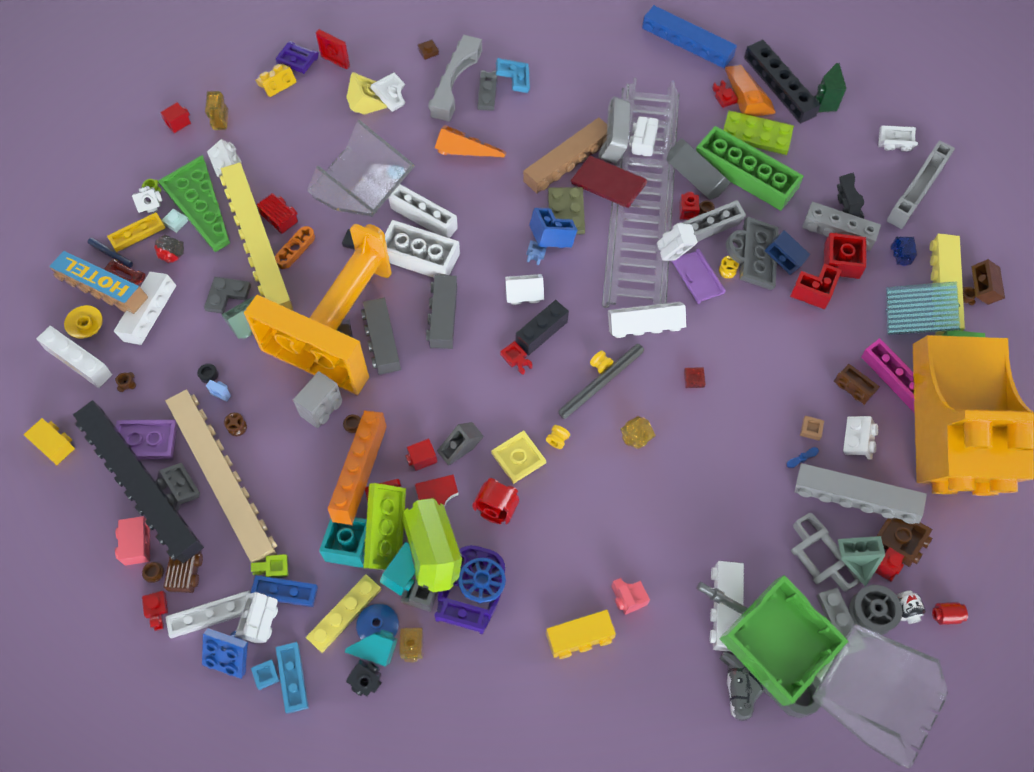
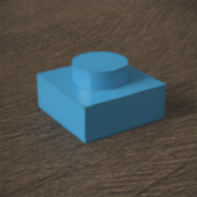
(265, 674)

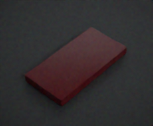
(609, 181)

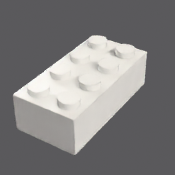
(420, 250)

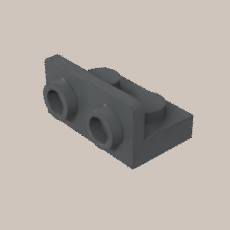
(177, 485)

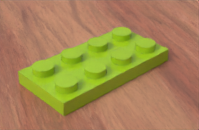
(759, 132)
(384, 525)

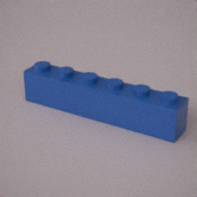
(689, 36)

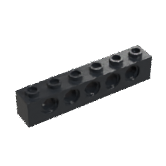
(782, 81)

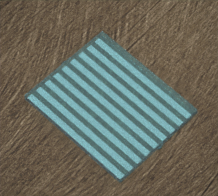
(922, 308)

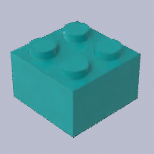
(345, 543)

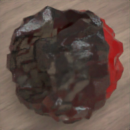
(169, 248)

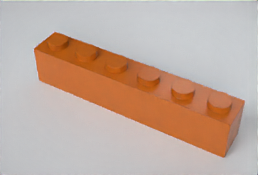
(357, 468)

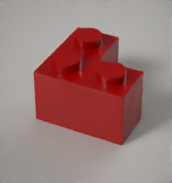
(815, 289)

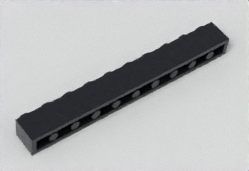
(138, 483)

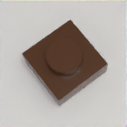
(428, 49)

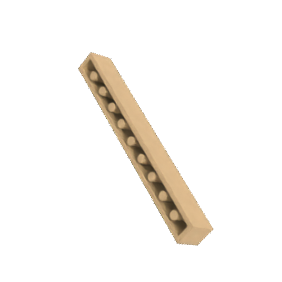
(221, 478)

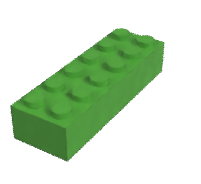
(750, 168)

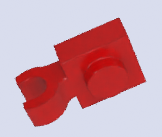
(154, 606)

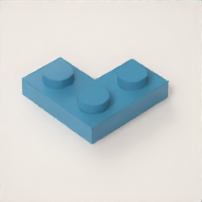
(517, 71)

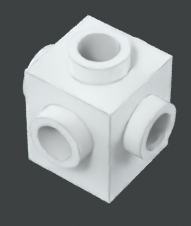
(141, 202)

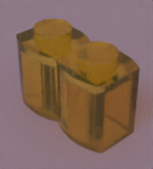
(216, 110)

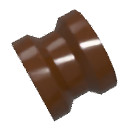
(237, 420)

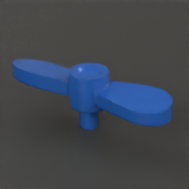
(812, 452)

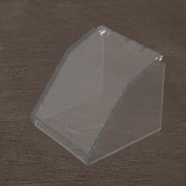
(364, 178)
(883, 693)

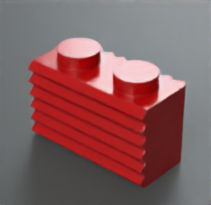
(277, 212)

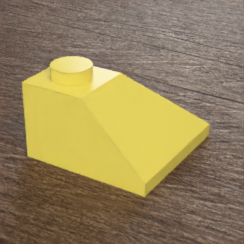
(361, 97)

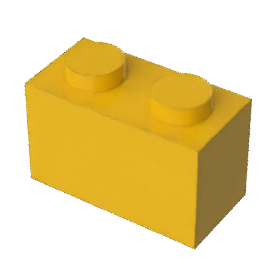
(49, 441)

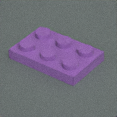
(149, 437)

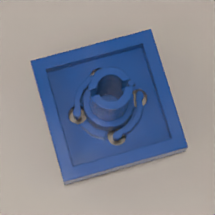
(224, 653)

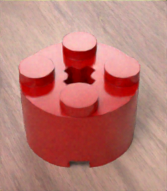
(496, 501)

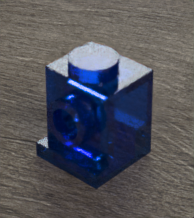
(904, 250)

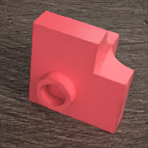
(629, 596)

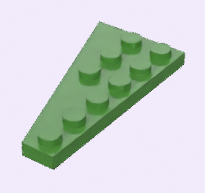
(195, 197)

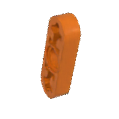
(296, 239)

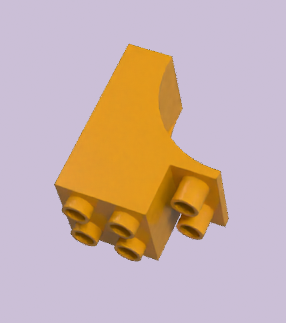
(969, 417)

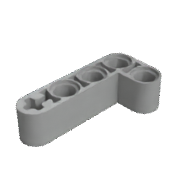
(617, 130)

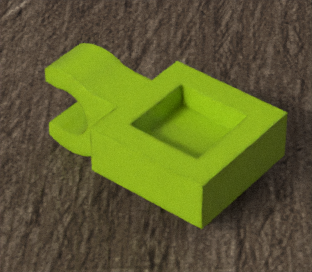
(274, 567)

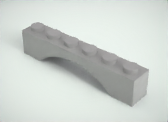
(467, 54)
(920, 185)

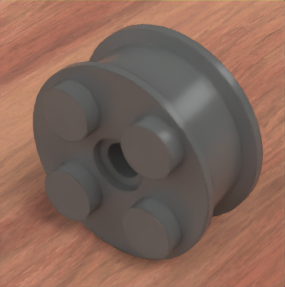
(887, 606)

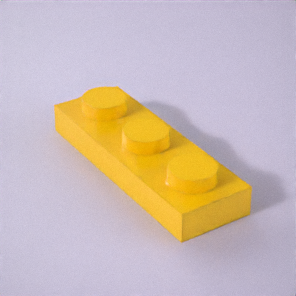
(136, 232)

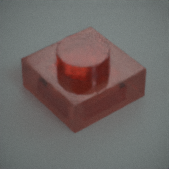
(694, 377)

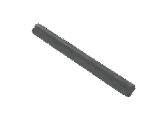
(600, 381)

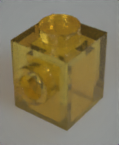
(411, 644)

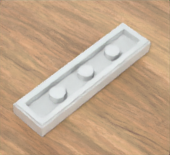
(206, 615)

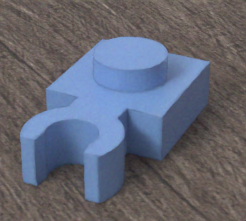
(535, 252)

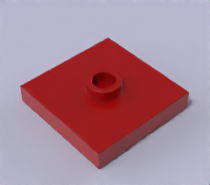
(333, 49)

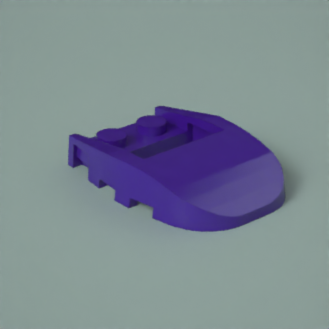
(465, 614)

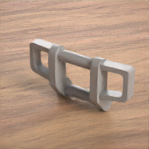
(809, 540)

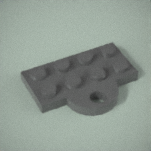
(755, 263)

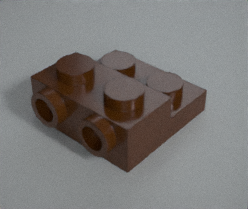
(905, 539)

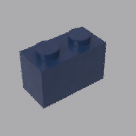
(787, 252)

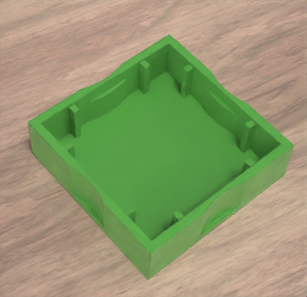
(783, 640)

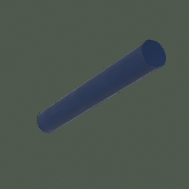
(110, 252)

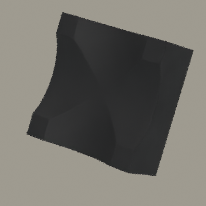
(849, 196)

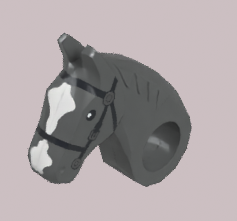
(746, 689)

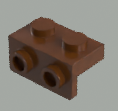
(856, 384)

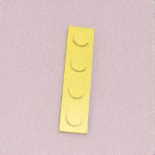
(343, 613)

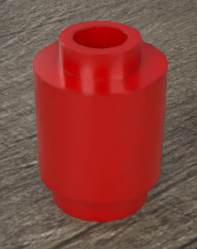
(950, 613)

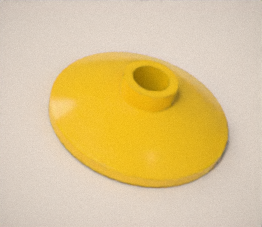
(80, 316)

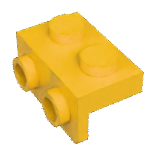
(276, 80)

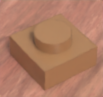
(812, 428)

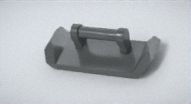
(697, 169)

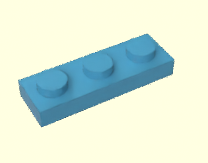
(292, 677)

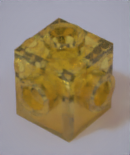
(637, 432)

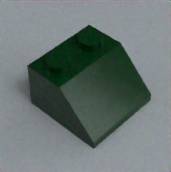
(831, 90)

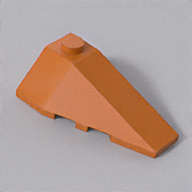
(750, 95)
(454, 142)

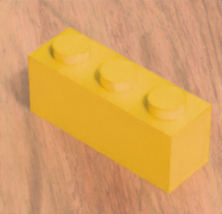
(580, 634)

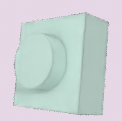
(174, 220)

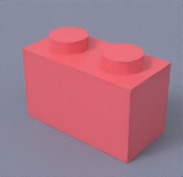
(133, 541)

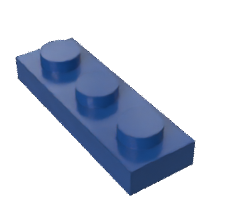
(286, 590)

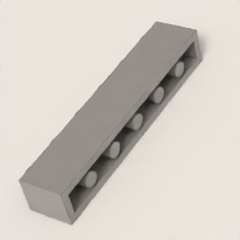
(861, 493)

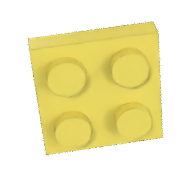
(518, 457)

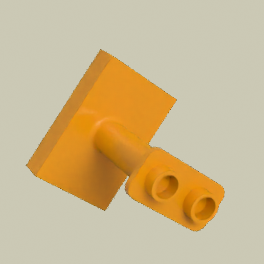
(313, 341)

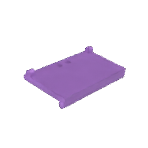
(696, 269)

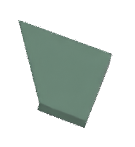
(862, 556)

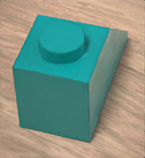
(400, 571)
(375, 648)

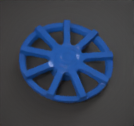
(482, 580)

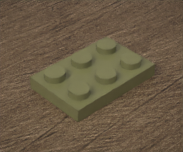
(568, 204)

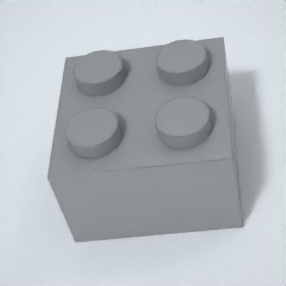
(318, 399)

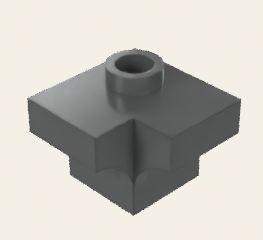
(419, 597)

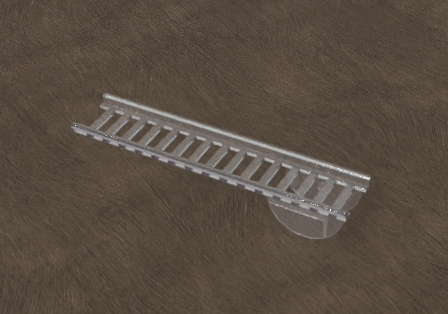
(665, 205)

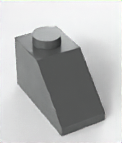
(460, 442)

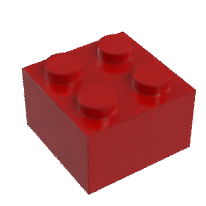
(846, 253)

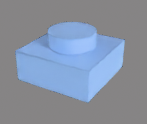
(219, 390)

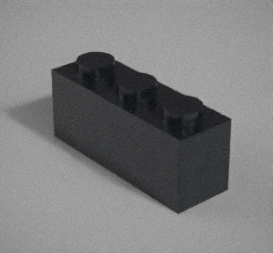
(542, 327)

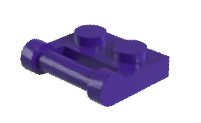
(295, 60)

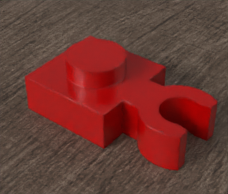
(725, 96)
(515, 355)

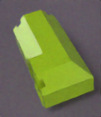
(432, 545)

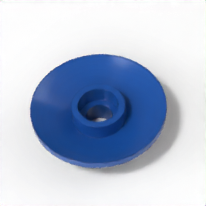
(381, 612)

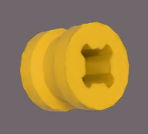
(728, 262)
(601, 361)
(557, 436)

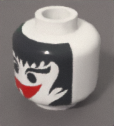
(911, 606)

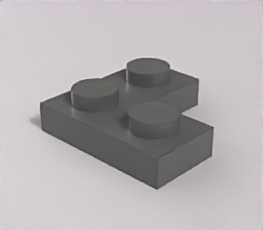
(222, 290)

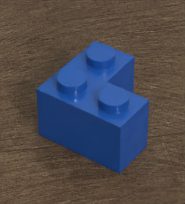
(552, 231)

